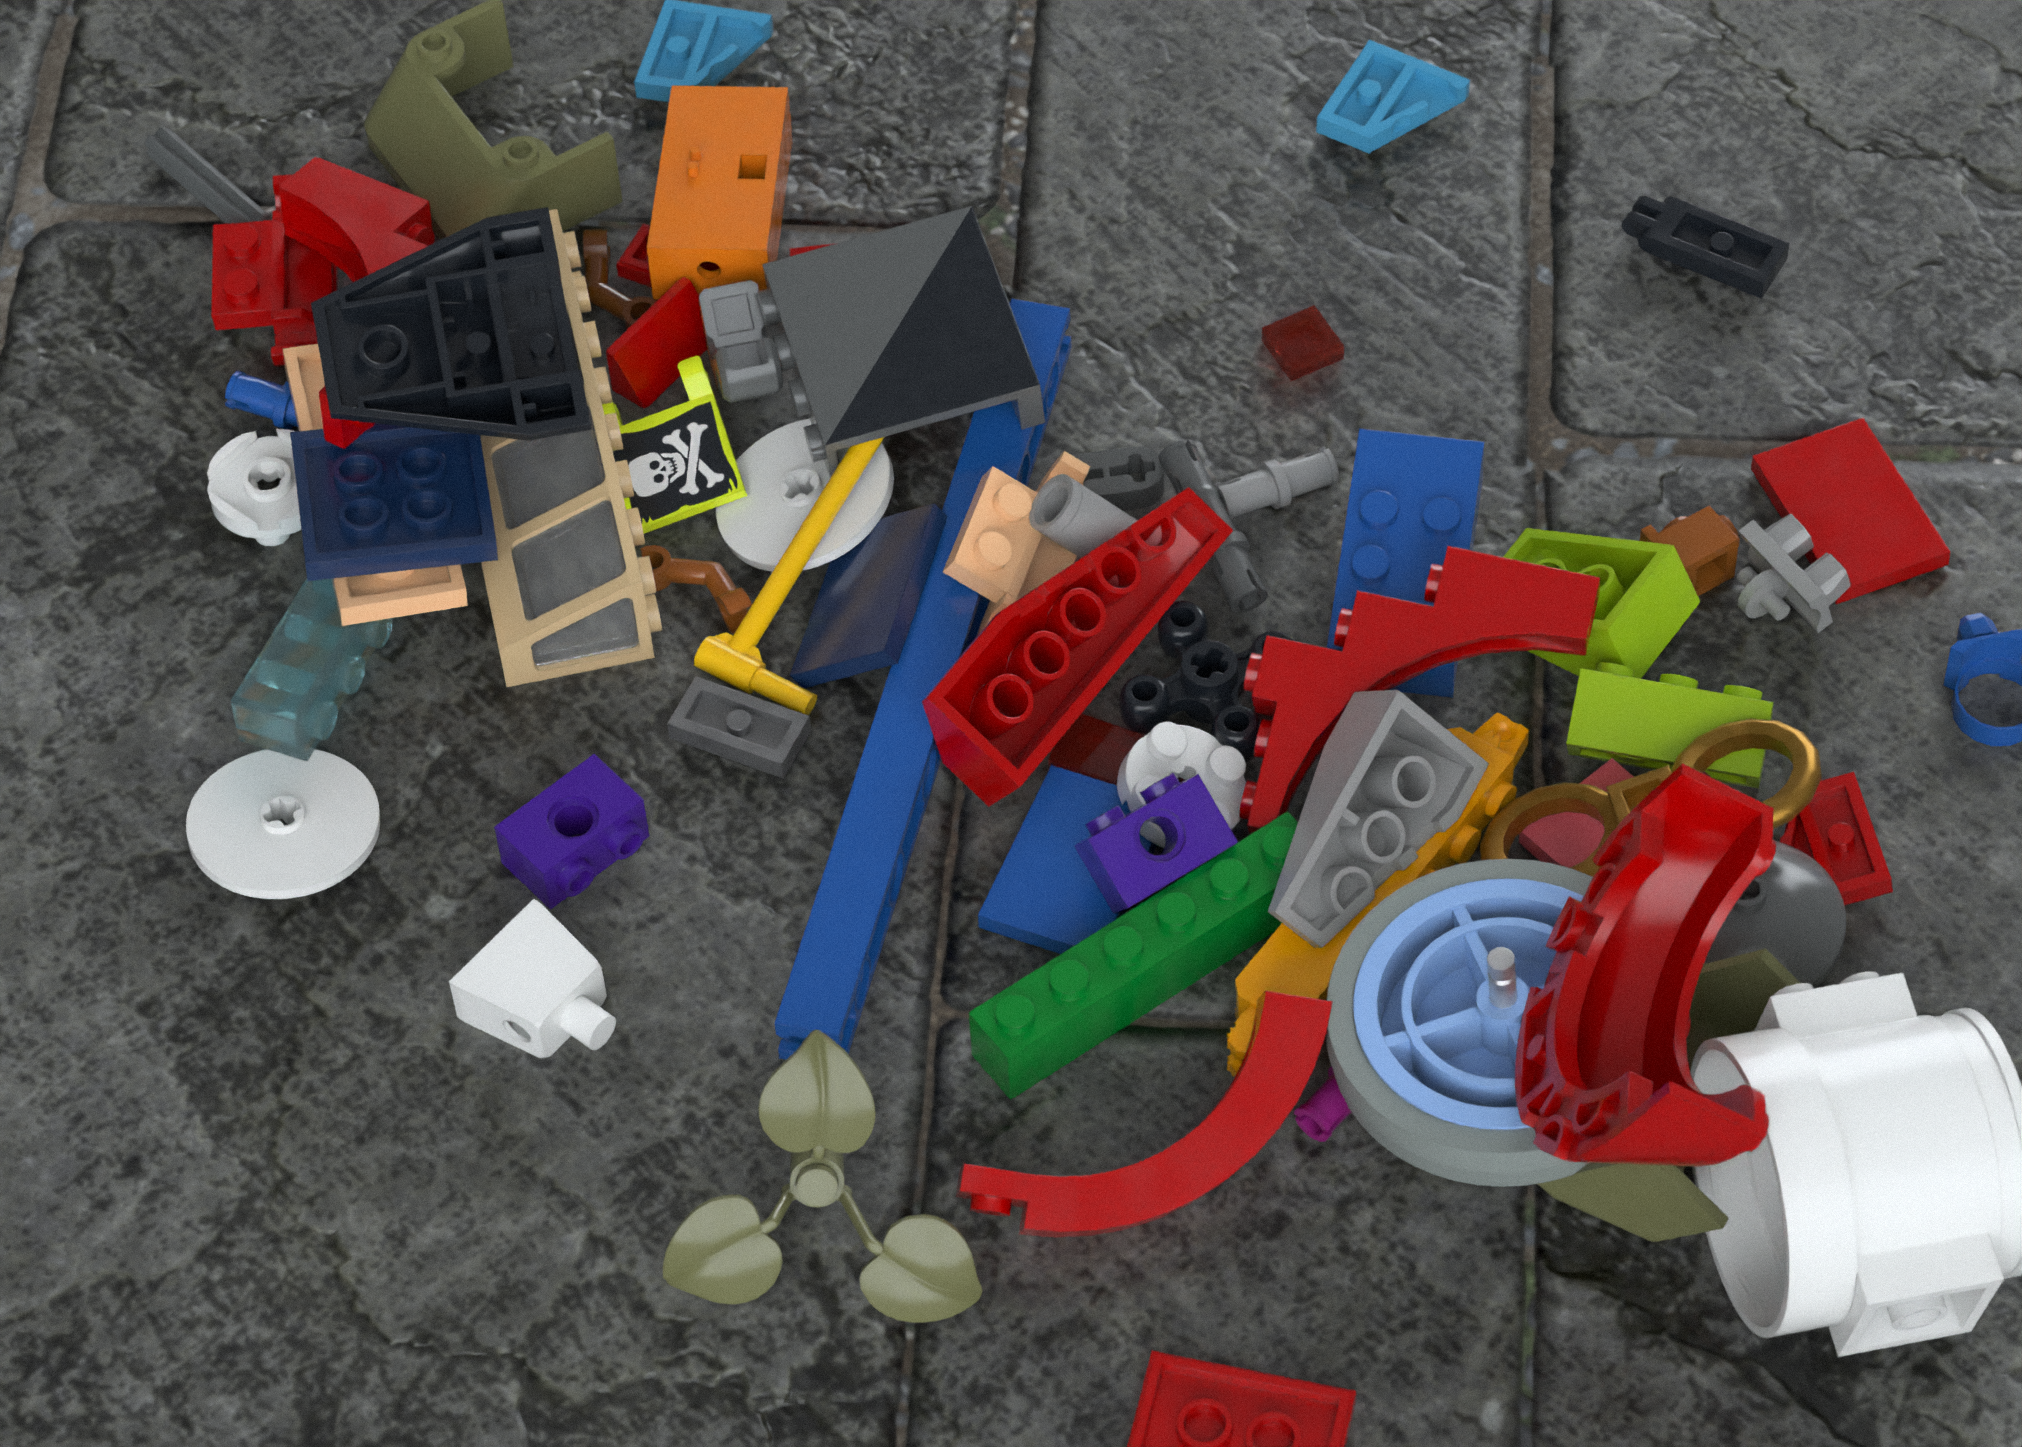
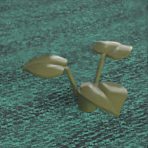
(818, 1111)

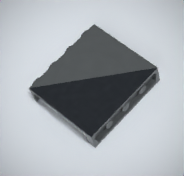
(897, 333)

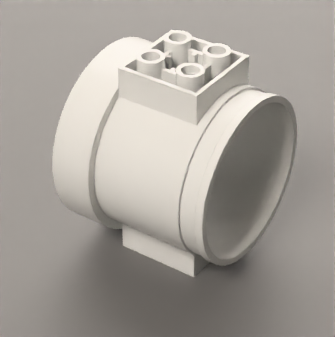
(1882, 1168)

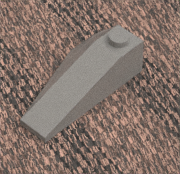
(1374, 801)

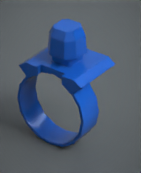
(1980, 652)

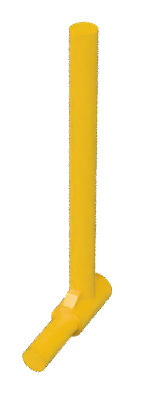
(736, 656)

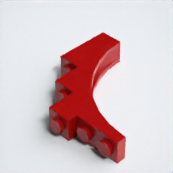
(356, 227)
(1478, 609)

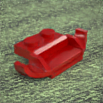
(268, 280)

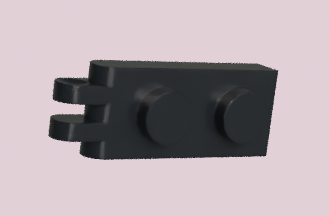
(1707, 243)

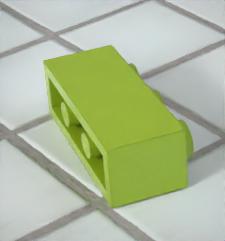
(1655, 721)

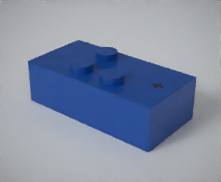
(1402, 512)

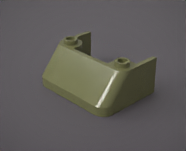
(446, 160)
(1660, 1199)

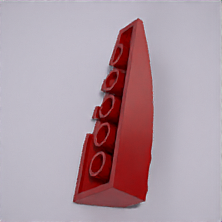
(1062, 644)

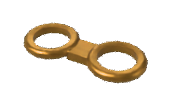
(1624, 796)

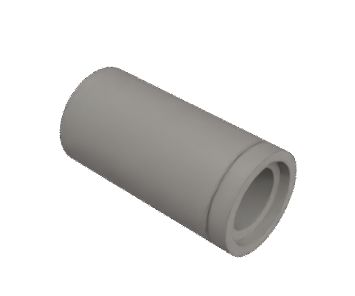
(1076, 515)

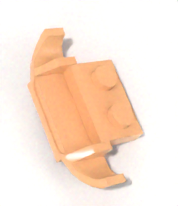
(999, 548)

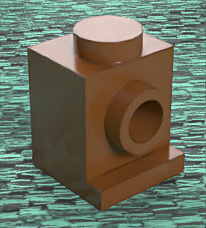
(1704, 544)

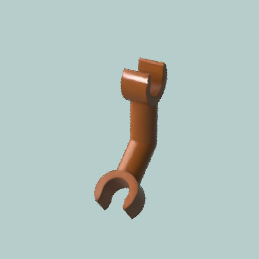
(730, 599)

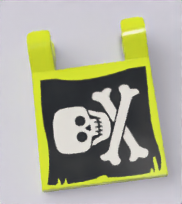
(680, 455)

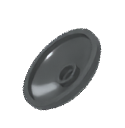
(1793, 917)

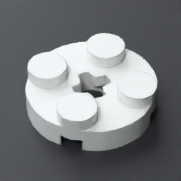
(234, 489)
(1186, 753)

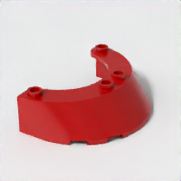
(1608, 1032)

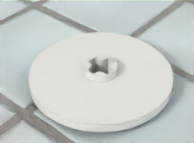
(775, 477)
(246, 848)

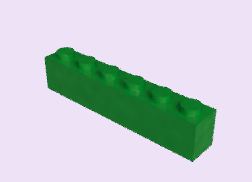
(1132, 963)

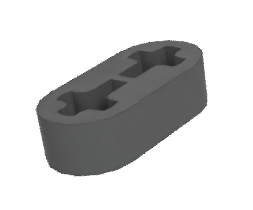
(1111, 477)

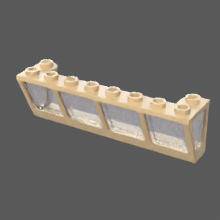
(567, 562)

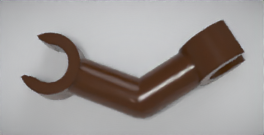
(597, 261)

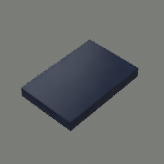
(870, 599)

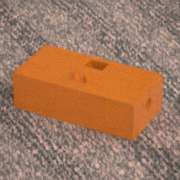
(720, 186)

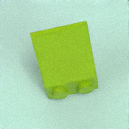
(1640, 598)

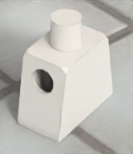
(534, 987)

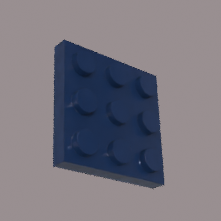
(392, 501)

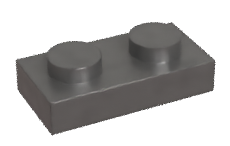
(739, 727)

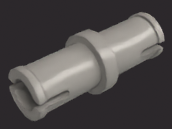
(1278, 482)

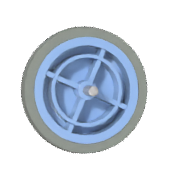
(1435, 1012)

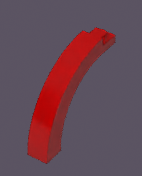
(1261, 1095)

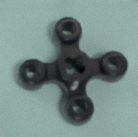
(1203, 686)

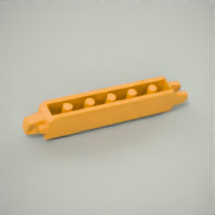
(1297, 968)

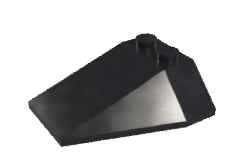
(458, 337)

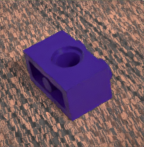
(585, 801)
(1192, 834)

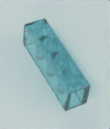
(305, 674)

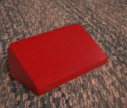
(648, 352)

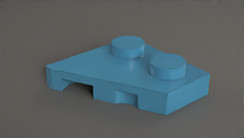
(697, 46)
(1387, 97)

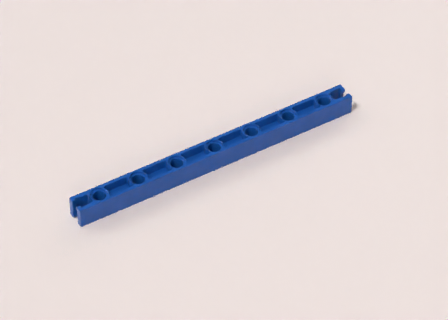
(900, 751)

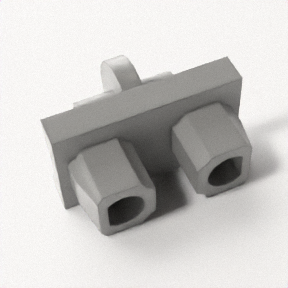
(1774, 557)

